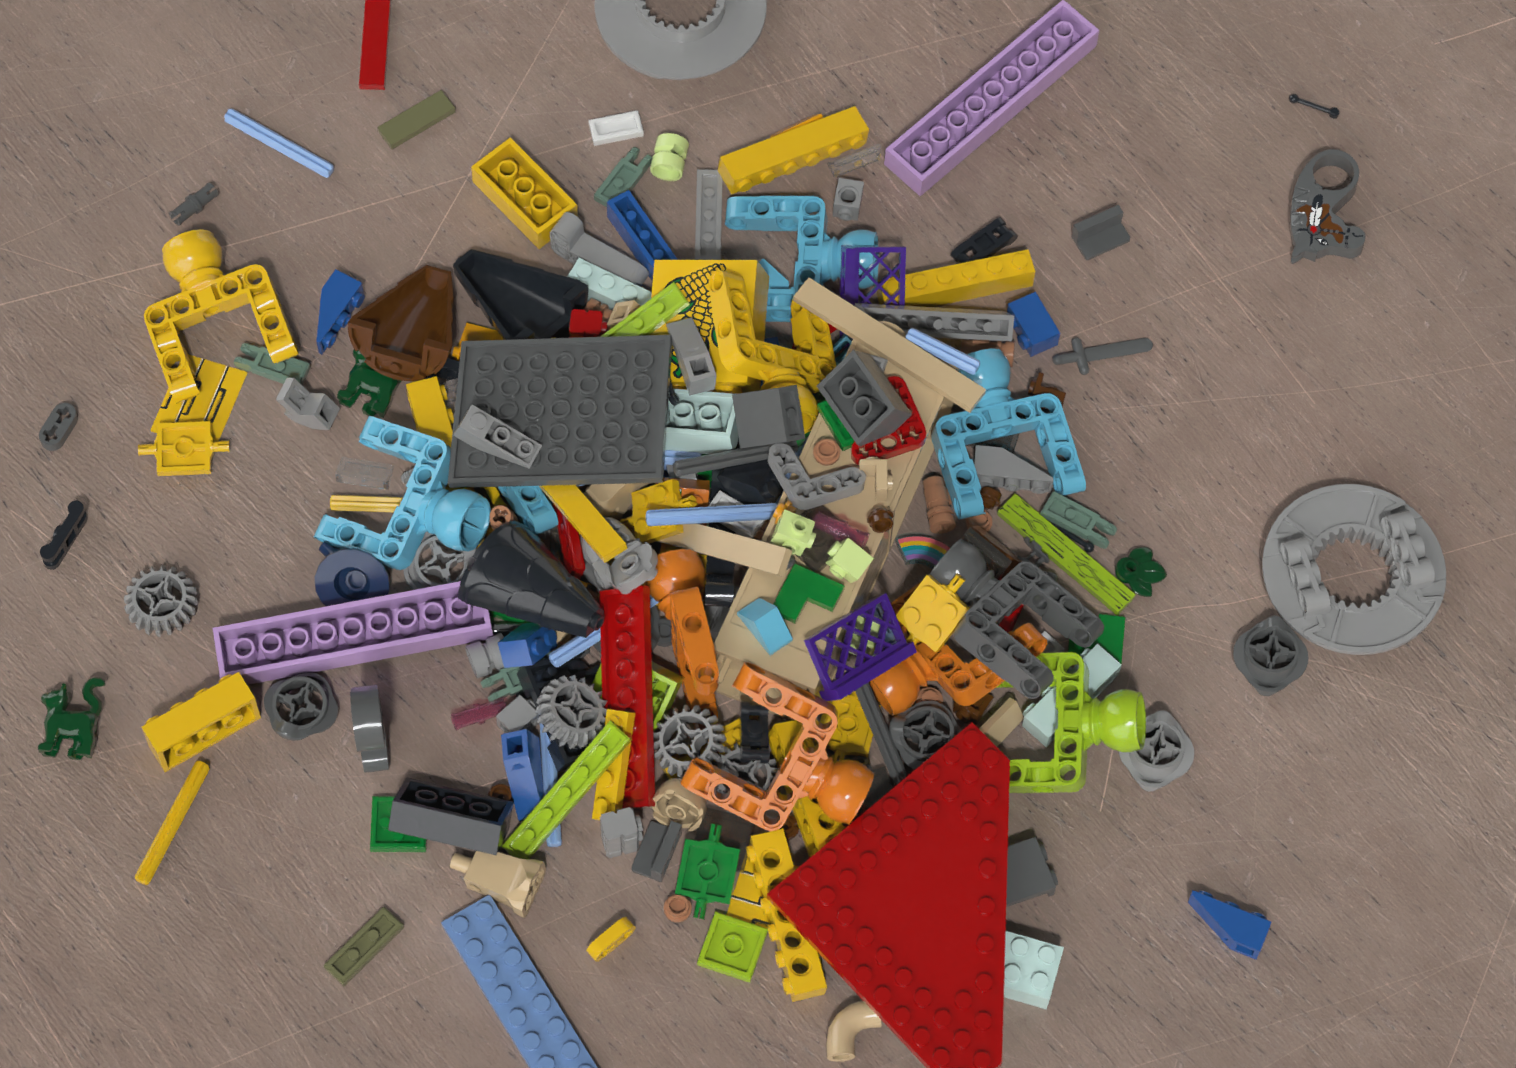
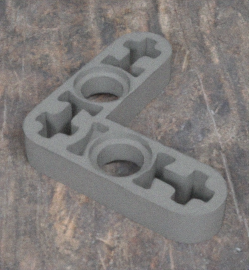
(805, 485)

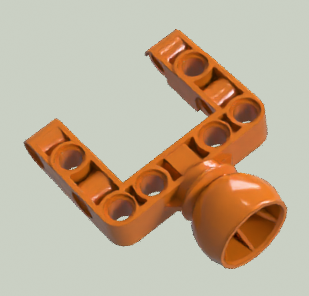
(680, 597)
(901, 684)
(806, 770)

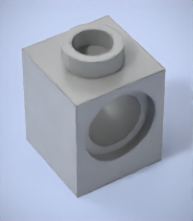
(848, 190)
(518, 716)

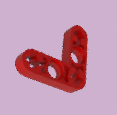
(913, 423)

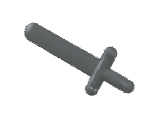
(1085, 355)

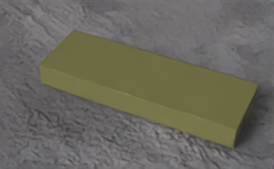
(416, 119)
(363, 946)

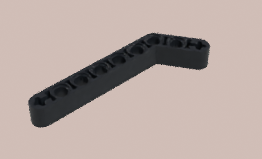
(719, 573)

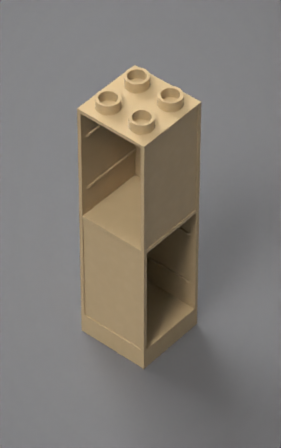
(793, 662)

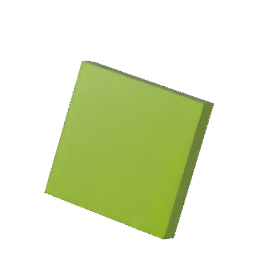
(732, 947)

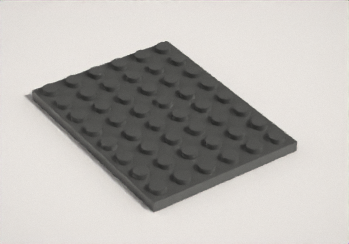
(584, 399)

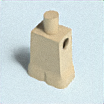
(612, 498)
(502, 877)

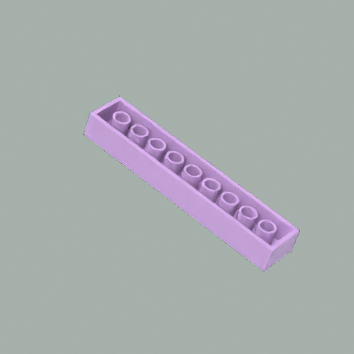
(991, 97)
(349, 634)

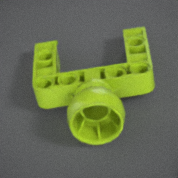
(1115, 721)

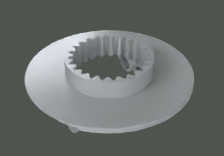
(681, 51)
(1374, 518)

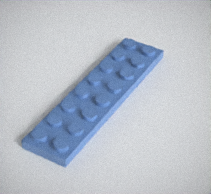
(515, 988)

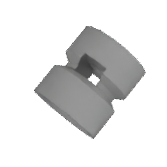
(485, 656)

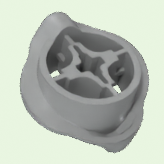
(415, 575)
(1175, 754)

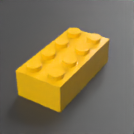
(522, 191)
(201, 721)

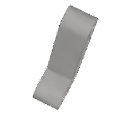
(571, 243)

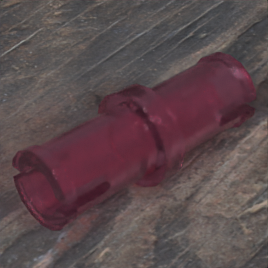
(840, 529)
(477, 713)

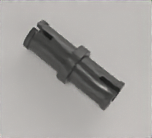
(193, 204)

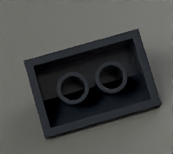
(751, 482)

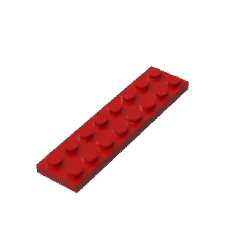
(628, 683)

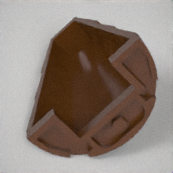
(408, 327)

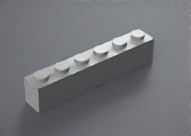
(945, 321)

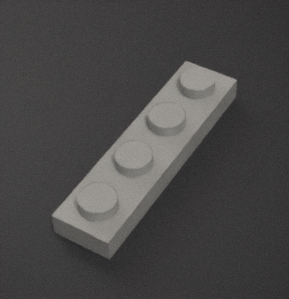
(708, 215)

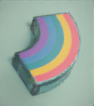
(921, 550)

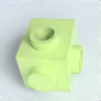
(793, 532)
(848, 560)

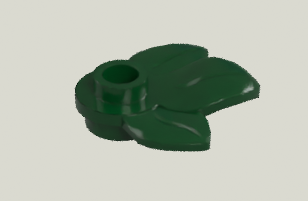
(1143, 571)

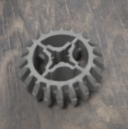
(144, 591)
(564, 718)
(699, 737)
(729, 764)

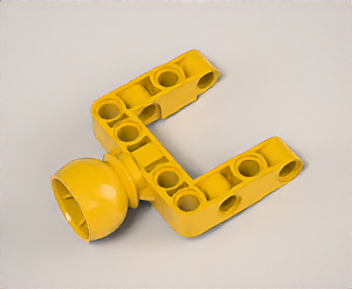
(195, 263)
(766, 361)

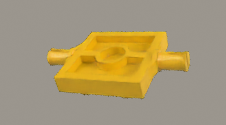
(184, 448)
(656, 497)
(933, 612)
(852, 732)

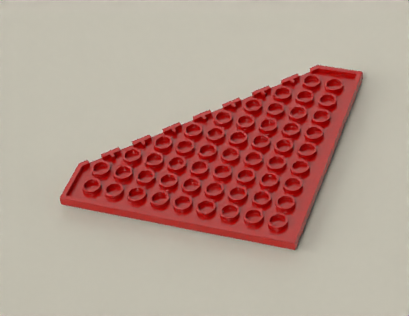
(917, 904)

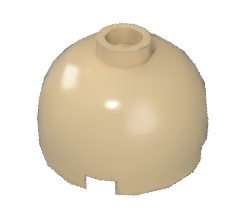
(678, 805)

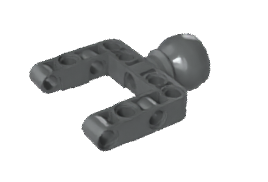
(995, 599)

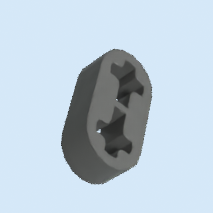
(62, 430)

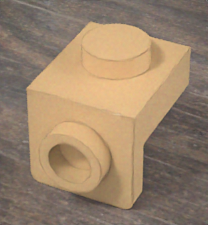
(878, 467)

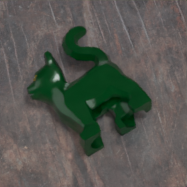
(370, 383)
(71, 725)

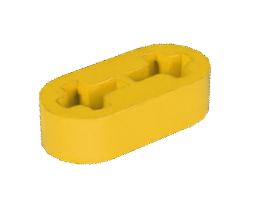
(611, 939)

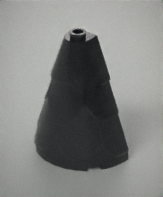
(520, 297)
(527, 582)

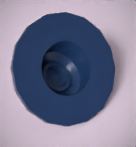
(349, 576)

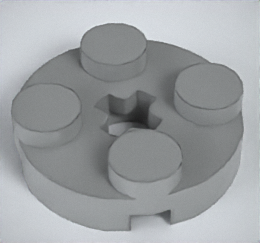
(628, 577)

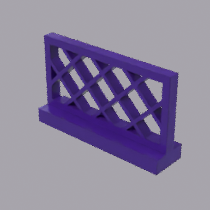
(850, 275)
(873, 665)

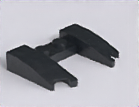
(535, 678)

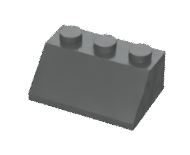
(863, 398)

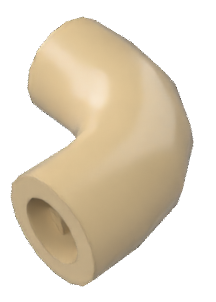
(844, 1029)

